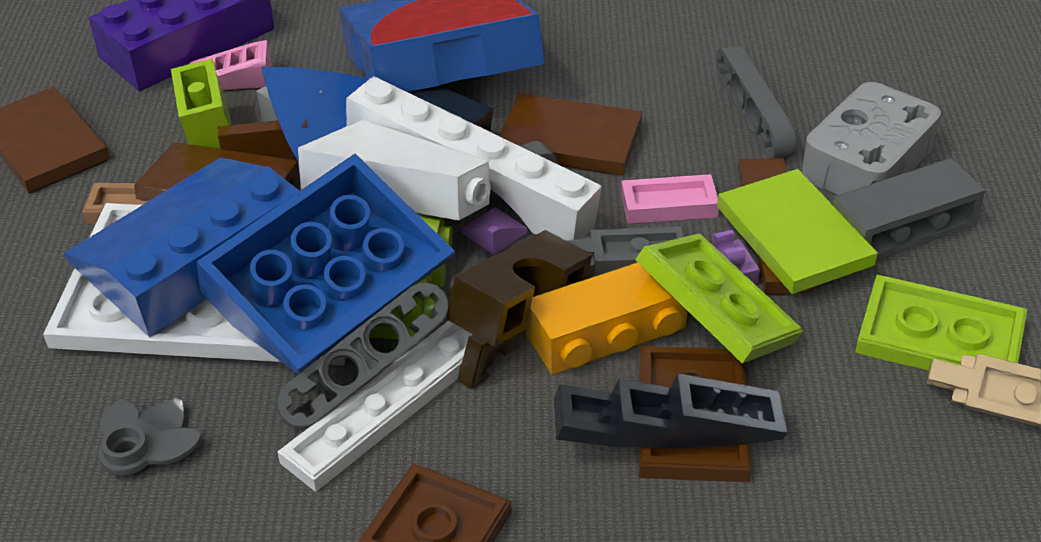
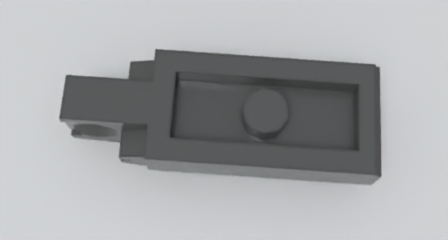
(620, 247)

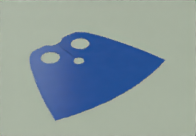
(297, 98)

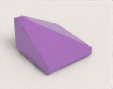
(494, 231)

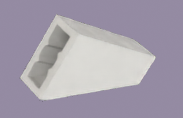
(420, 172)

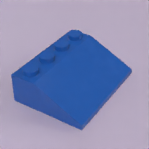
(152, 253)
(321, 264)

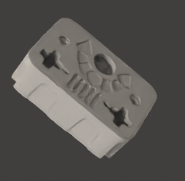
(870, 139)

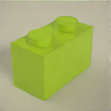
(200, 102)

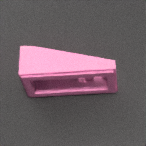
(242, 66)

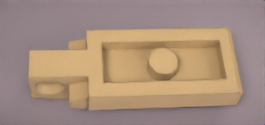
(992, 387)

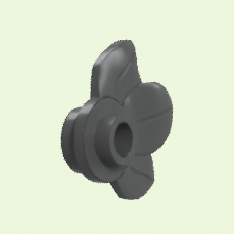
(144, 437)

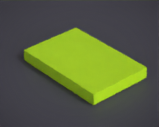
(796, 231)
(719, 296)
(925, 323)

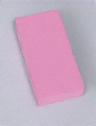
(669, 199)

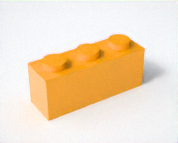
(601, 317)

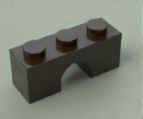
(497, 293)

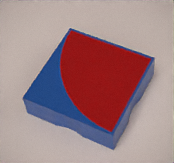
(440, 40)

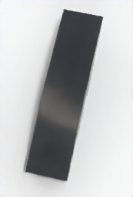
(686, 415)

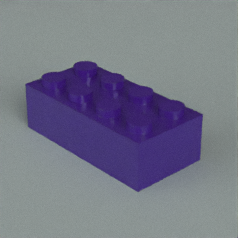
(154, 36)

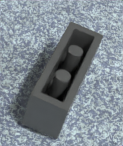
(913, 207)

